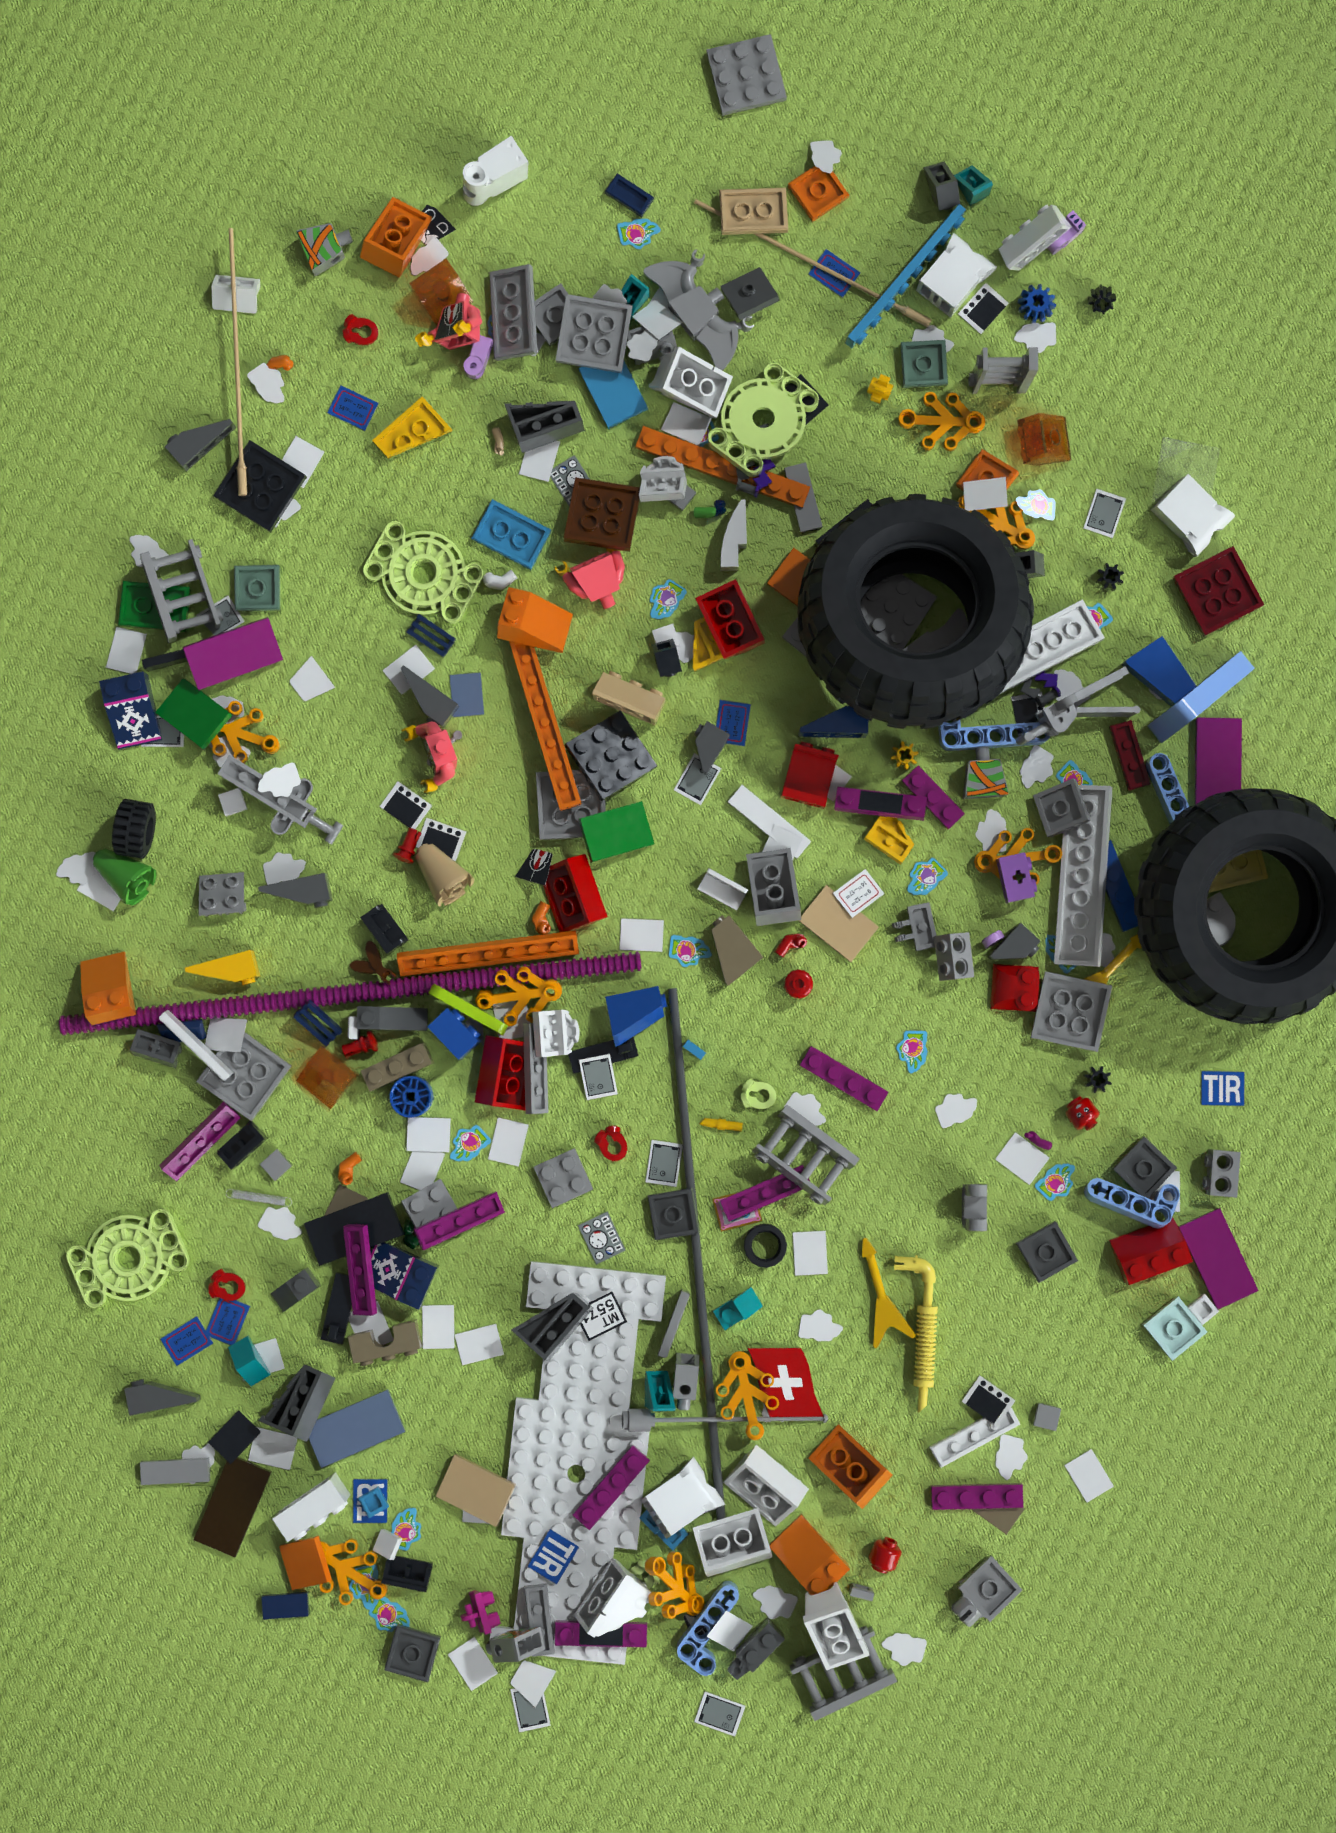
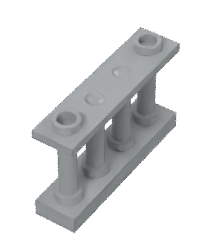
(1004, 370)
(164, 606)
(825, 1146)
(841, 1696)

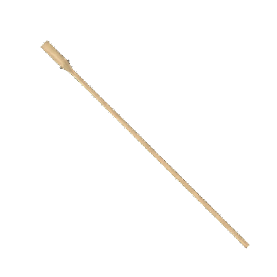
(906, 311)
(241, 468)

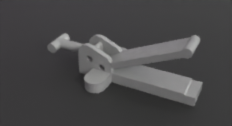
(1061, 714)
(289, 808)

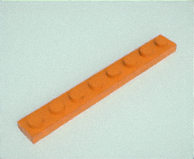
(716, 466)
(546, 726)
(487, 953)

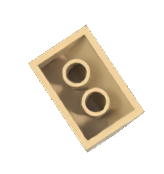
(629, 697)

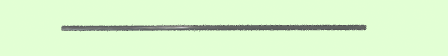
(696, 1249)

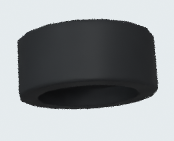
(781, 1248)

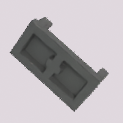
(156, 1048)

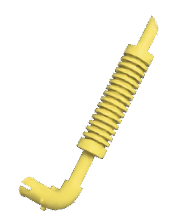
(925, 1326)

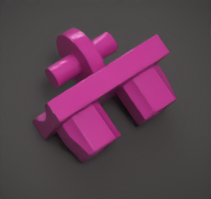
(484, 1621)

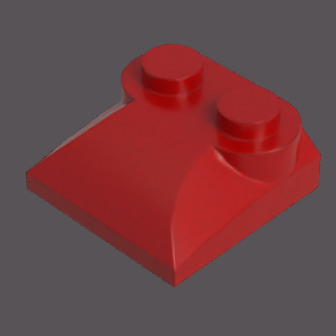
(1014, 987)

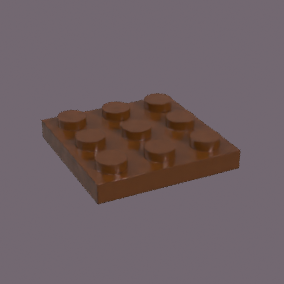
(602, 514)

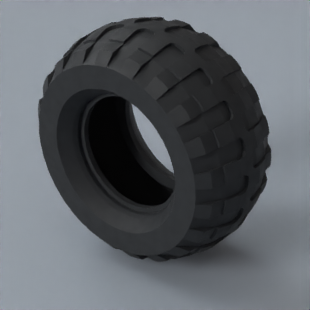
(929, 541)
(1175, 895)

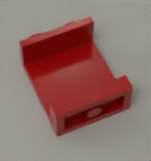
(809, 775)

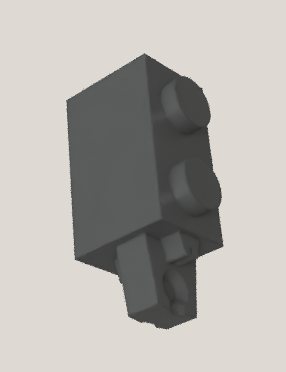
(756, 1649)

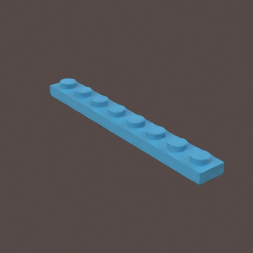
(901, 284)

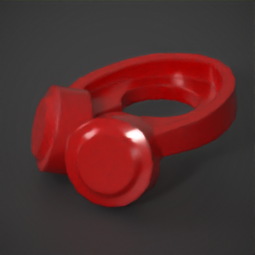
(353, 322)
(614, 1132)
(217, 1291)

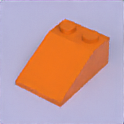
(395, 237)
(533, 621)
(106, 988)
(850, 1466)
(809, 1556)

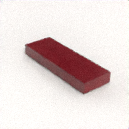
(1129, 755)

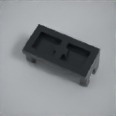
(384, 929)
(242, 1145)
(407, 1573)

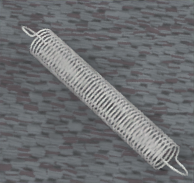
(264, 1199)

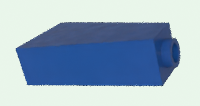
(1160, 671)

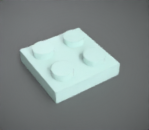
(1174, 1328)

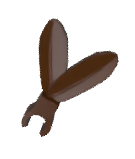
(374, 965)

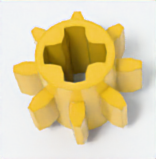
(880, 388)
(897, 756)

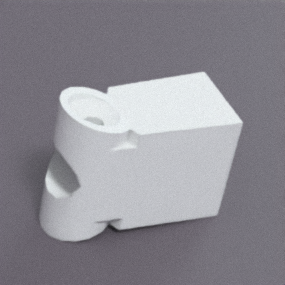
(494, 172)
(954, 276)
(1192, 514)
(682, 1499)

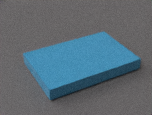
(614, 394)
(511, 534)

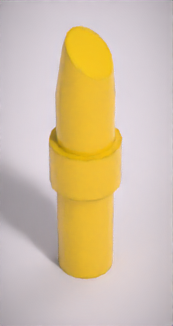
(721, 1124)

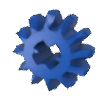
(1030, 297)

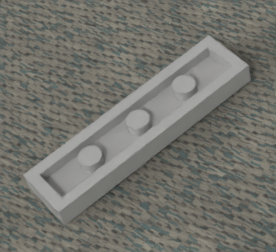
(535, 1075)

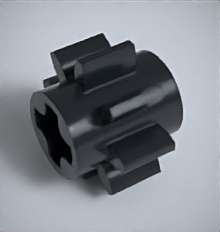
(1102, 299)
(1107, 583)
(1104, 1076)

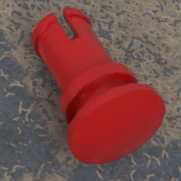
(407, 848)
(361, 1045)

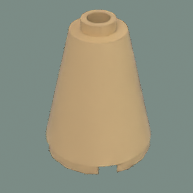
(442, 874)

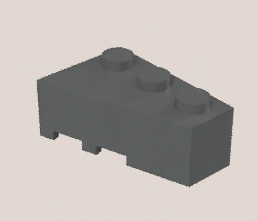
(543, 423)
(554, 1325)
(300, 1404)

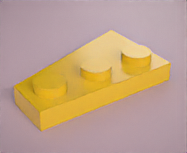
(412, 428)

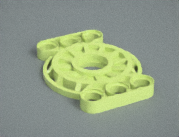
(759, 442)
(406, 556)
(108, 1271)

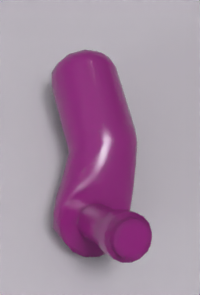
(1034, 1138)

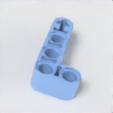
(1129, 1198)
(705, 1619)

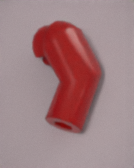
(790, 941)

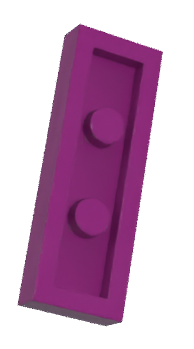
(937, 800)

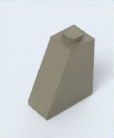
(733, 949)

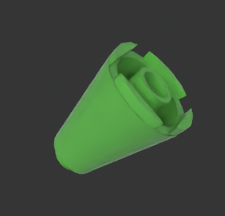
(124, 875)

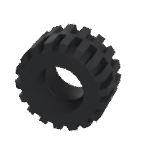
(133, 828)

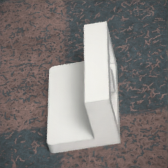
(245, 293)
(722, 889)

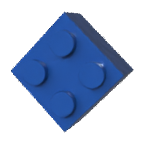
(455, 1033)

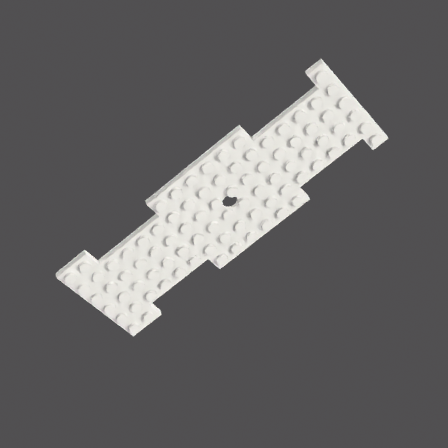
(578, 1425)

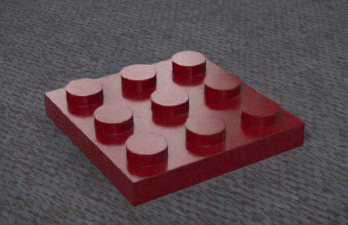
(1218, 591)

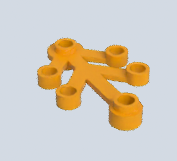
(944, 421)
(1001, 523)
(234, 731)
(1015, 849)
(521, 993)
(746, 1391)
(344, 1569)
(692, 1601)

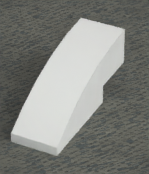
(734, 538)

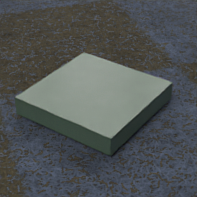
(924, 363)
(257, 588)

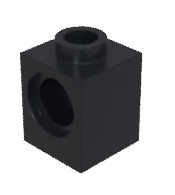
(666, 658)

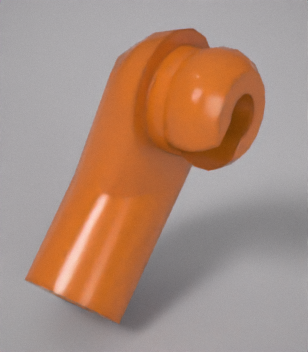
(281, 361)
(539, 919)
(345, 1171)

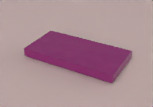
(232, 653)
(1217, 756)
(1218, 1258)

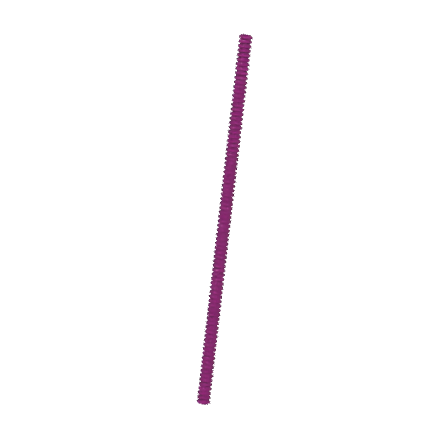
(355, 992)

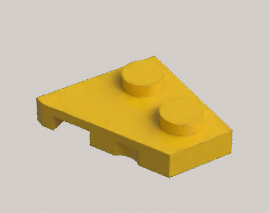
(704, 646)
(890, 838)

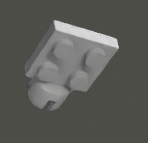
(985, 1593)

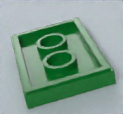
(139, 609)
(193, 713)
(616, 831)

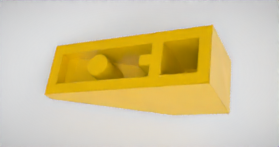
(236, 968)

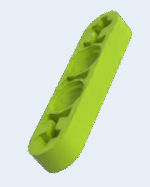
(468, 1009)

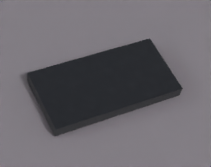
(328, 1233)

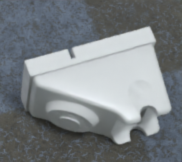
(691, 381)
(612, 1600)
(833, 1628)

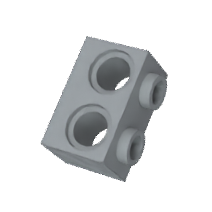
(954, 956)
(1228, 1173)

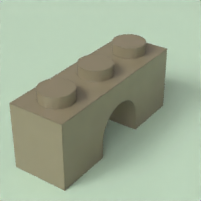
(397, 1066)
(365, 1347)

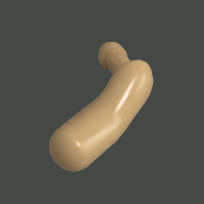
(499, 441)

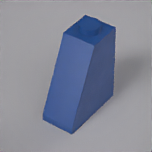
(634, 1012)

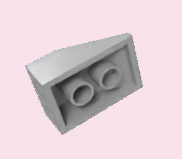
(773, 887)

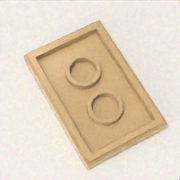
(753, 211)
(835, 926)
(475, 1490)

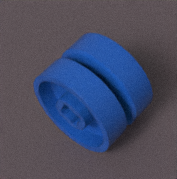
(400, 1096)

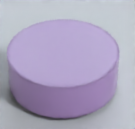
(993, 939)

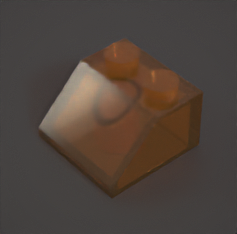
(438, 289)
(1044, 439)
(327, 1076)

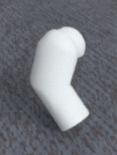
(499, 582)

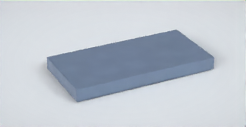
(355, 1428)

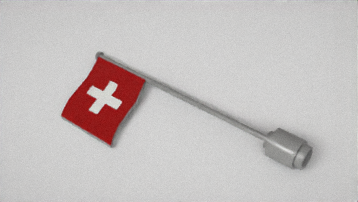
(791, 1387)

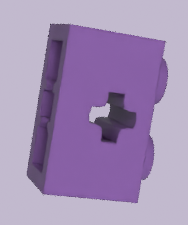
(1007, 868)

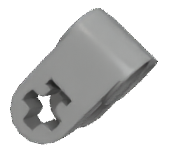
(974, 1207)

